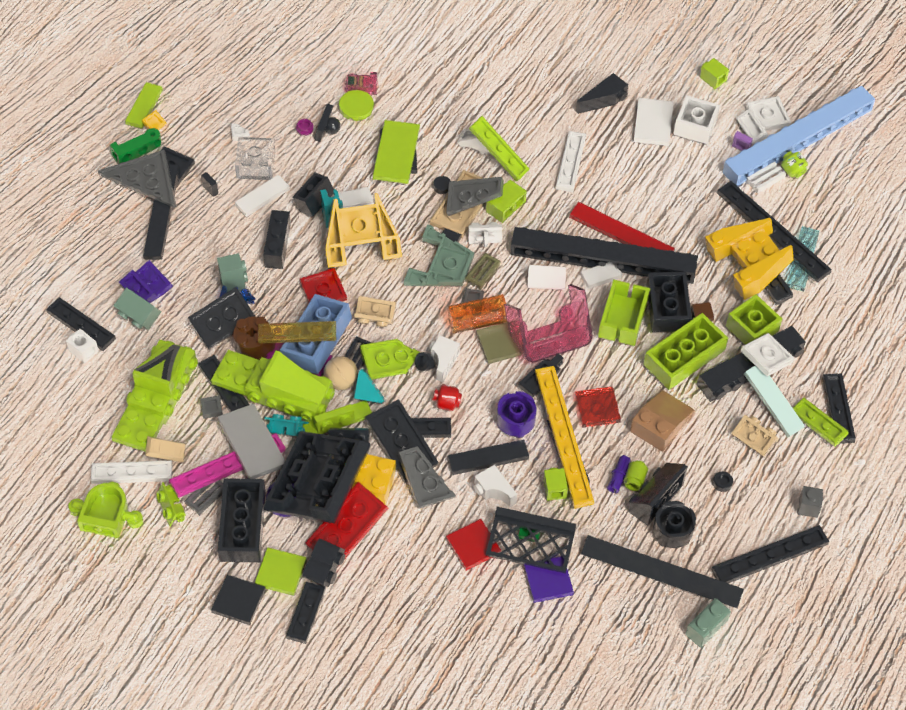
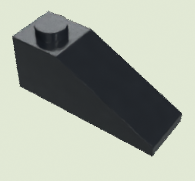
(603, 95)

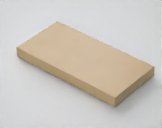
(460, 221)

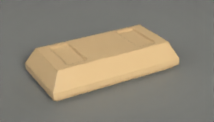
(165, 449)

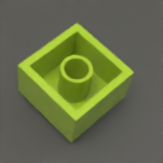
(753, 320)

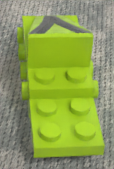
(156, 392)

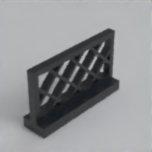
(537, 524)

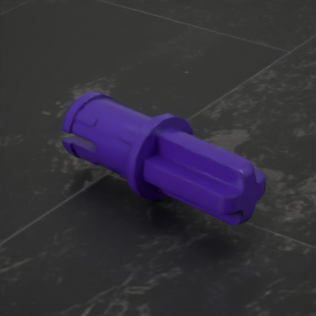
(618, 474)

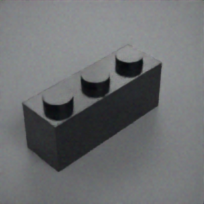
(277, 239)

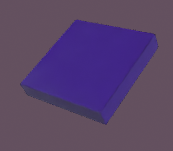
(548, 584)

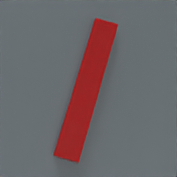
(614, 228)

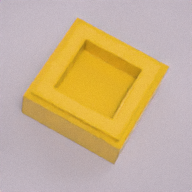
(154, 120)

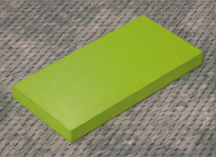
(396, 151)

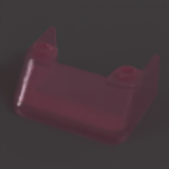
(559, 337)

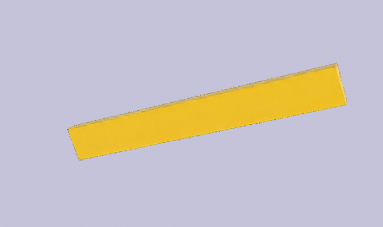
(564, 437)

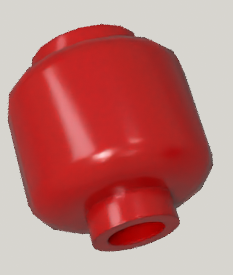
(447, 397)

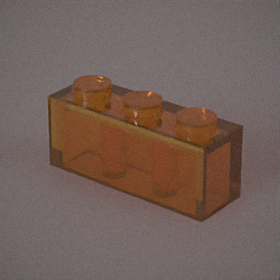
(477, 314)

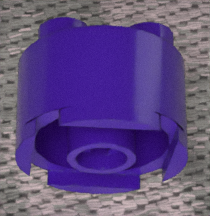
(516, 414)

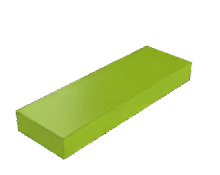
(144, 105)
(820, 422)

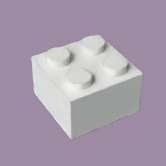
(696, 119)

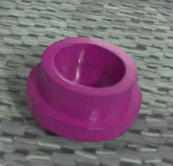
(304, 127)

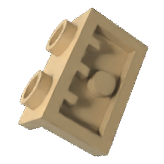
(754, 435)

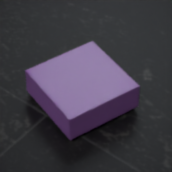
(741, 141)

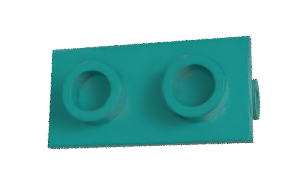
(278, 423)

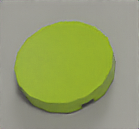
(356, 105)

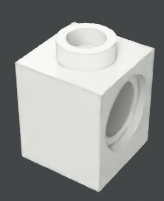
(85, 351)

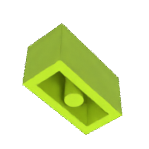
(511, 200)

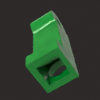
(136, 147)

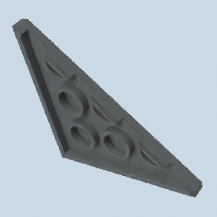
(144, 175)

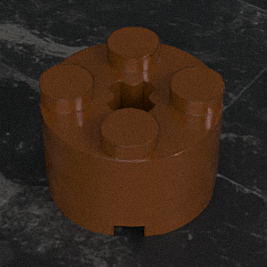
(246, 338)

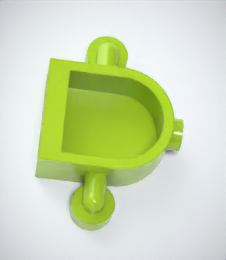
(104, 511)

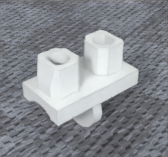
(485, 233)

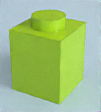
(714, 73)
(555, 484)

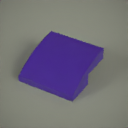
(147, 282)

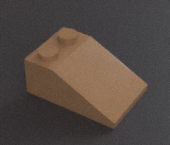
(661, 420)

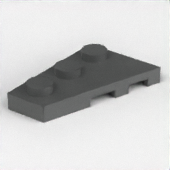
(473, 192)
(424, 482)

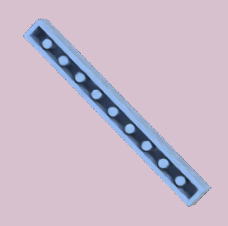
(799, 134)

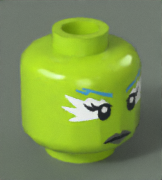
(794, 164)

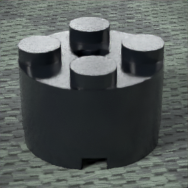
(674, 524)

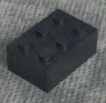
(668, 301)

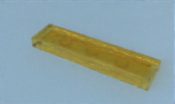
(297, 332)

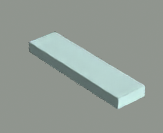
(774, 401)

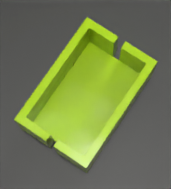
(624, 314)

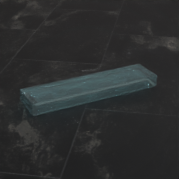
(797, 276)

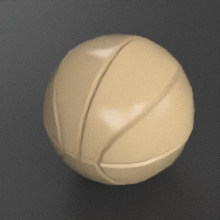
(341, 372)

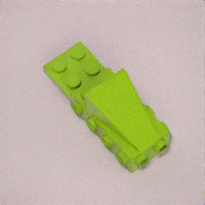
(275, 384)

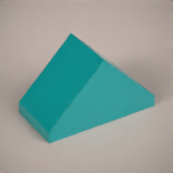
(367, 389)

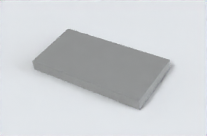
(251, 441)

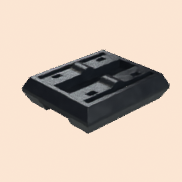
(319, 480)

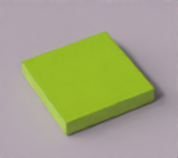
(281, 571)

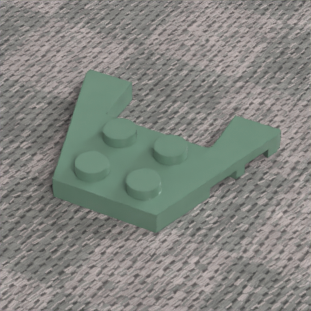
(448, 266)

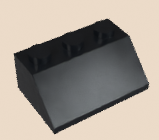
(657, 491)

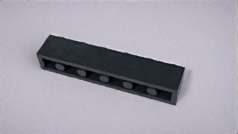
(730, 374)

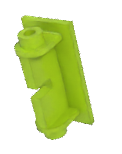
(167, 498)

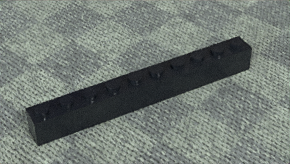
(596, 252)

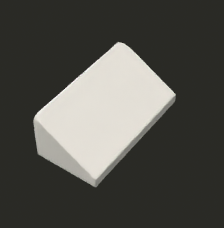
(546, 277)

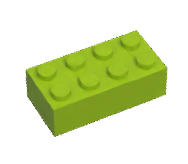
(685, 351)

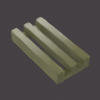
(469, 278)

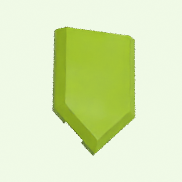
(387, 358)

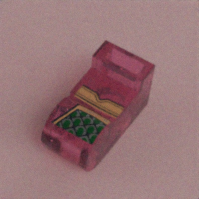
(366, 83)

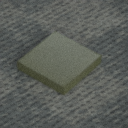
(497, 343)

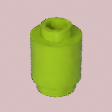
(635, 475)

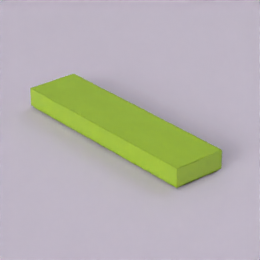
(499, 148)

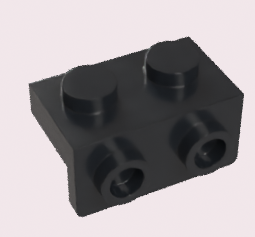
(361, 434)

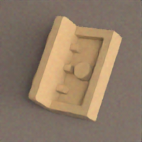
(375, 311)

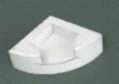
(238, 131)

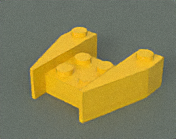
(360, 226)
(753, 251)

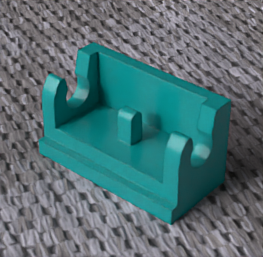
(326, 203)

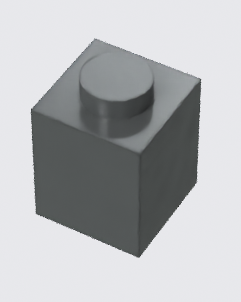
(810, 501)

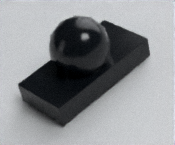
(327, 123)

